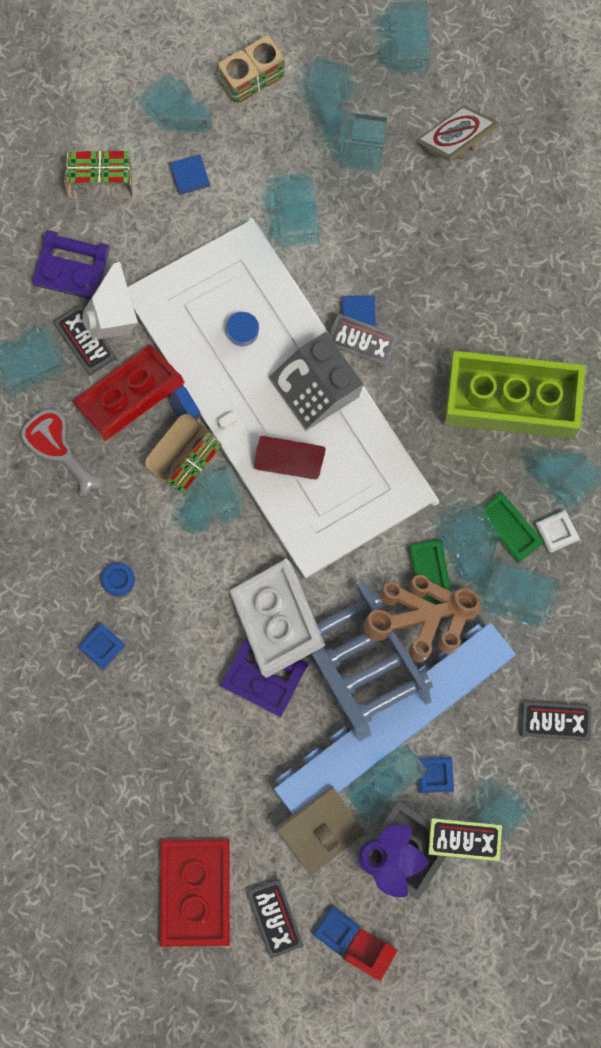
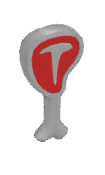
(47, 438)

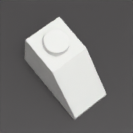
(110, 308)

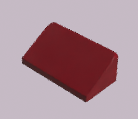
(289, 457)

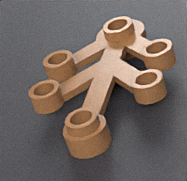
(424, 613)

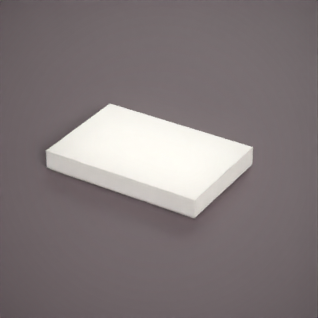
(276, 618)

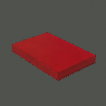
(128, 392)
(194, 893)

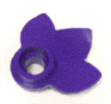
(397, 861)

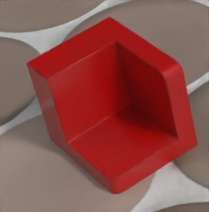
(370, 954)

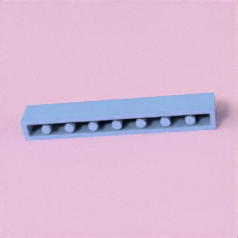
(350, 758)

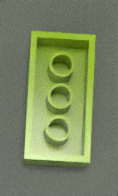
(514, 395)

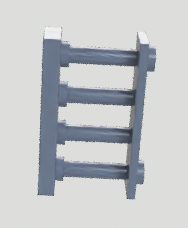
(344, 687)

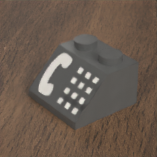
(316, 381)

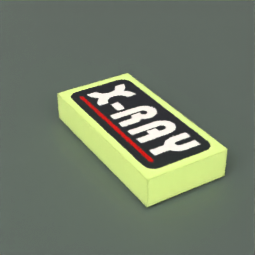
(465, 839)

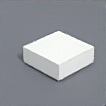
(557, 531)

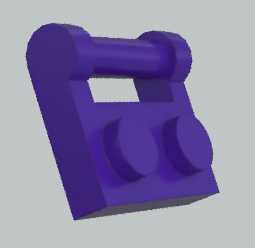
(69, 275)
(267, 693)

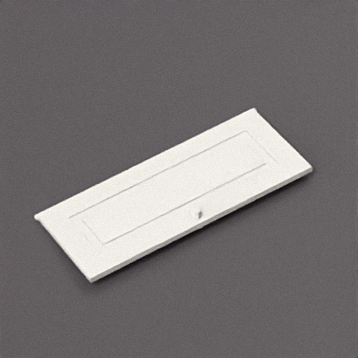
(366, 472)

